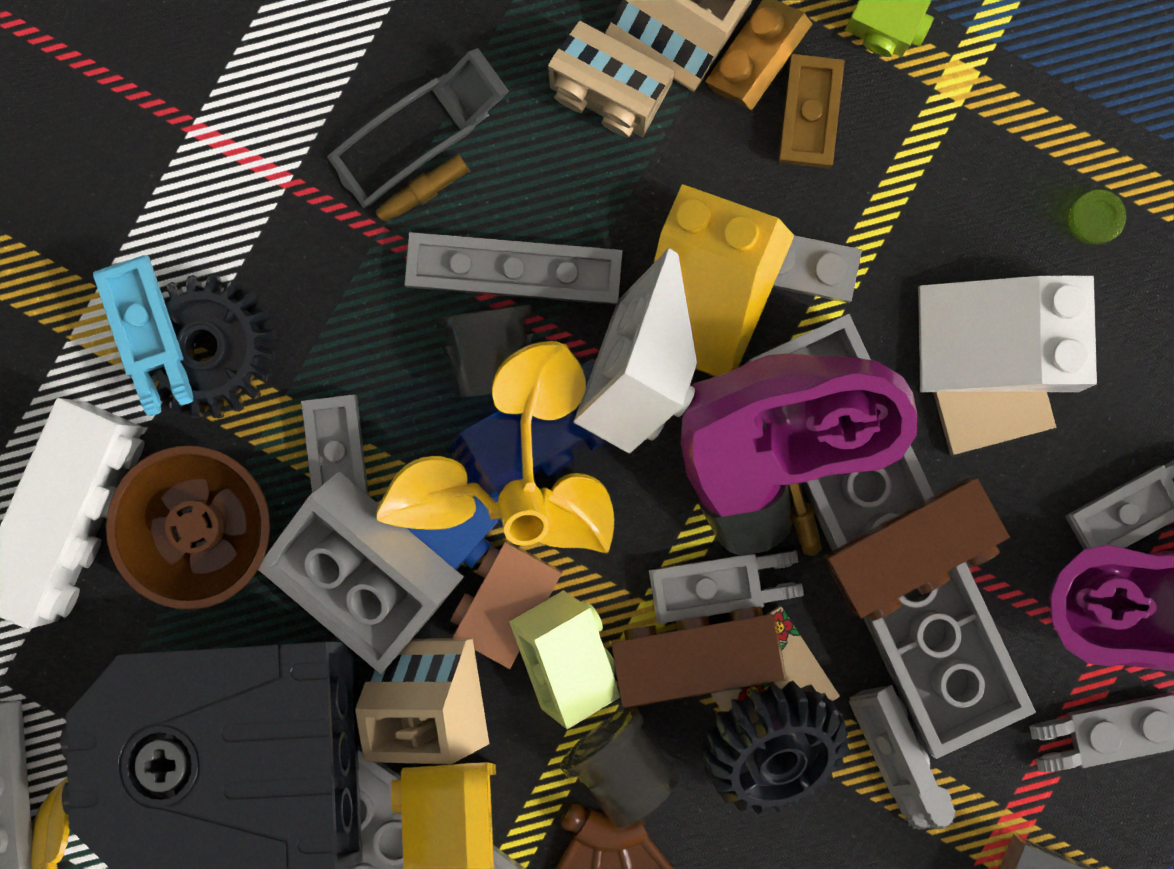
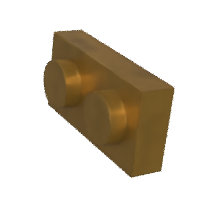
(758, 53)
(811, 111)

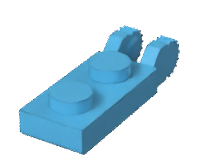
(142, 329)

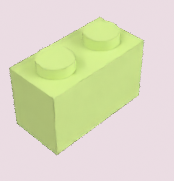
(566, 658)

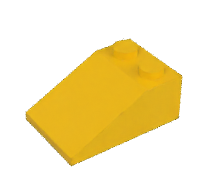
(727, 271)

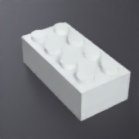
(60, 509)

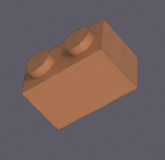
(510, 587)

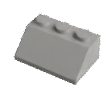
(358, 574)

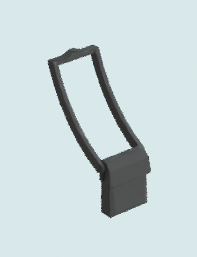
(466, 94)

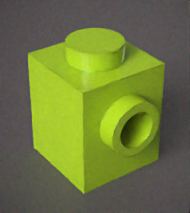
(890, 24)

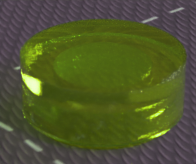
(1097, 217)

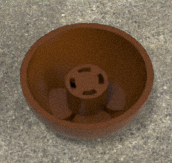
(161, 514)

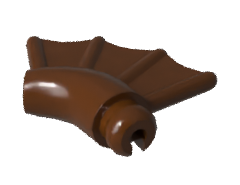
(603, 846)

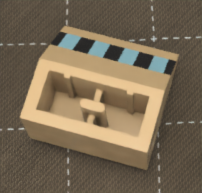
(678, 32)
(608, 79)
(424, 705)

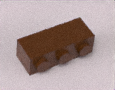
(917, 549)
(698, 658)

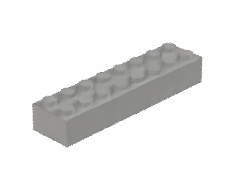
(940, 642)

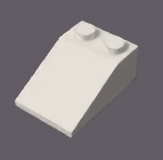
(1008, 335)
(643, 361)

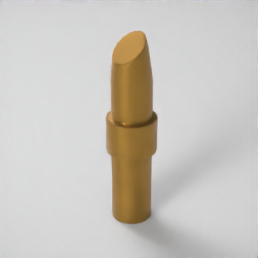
(423, 188)

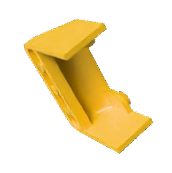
(445, 816)

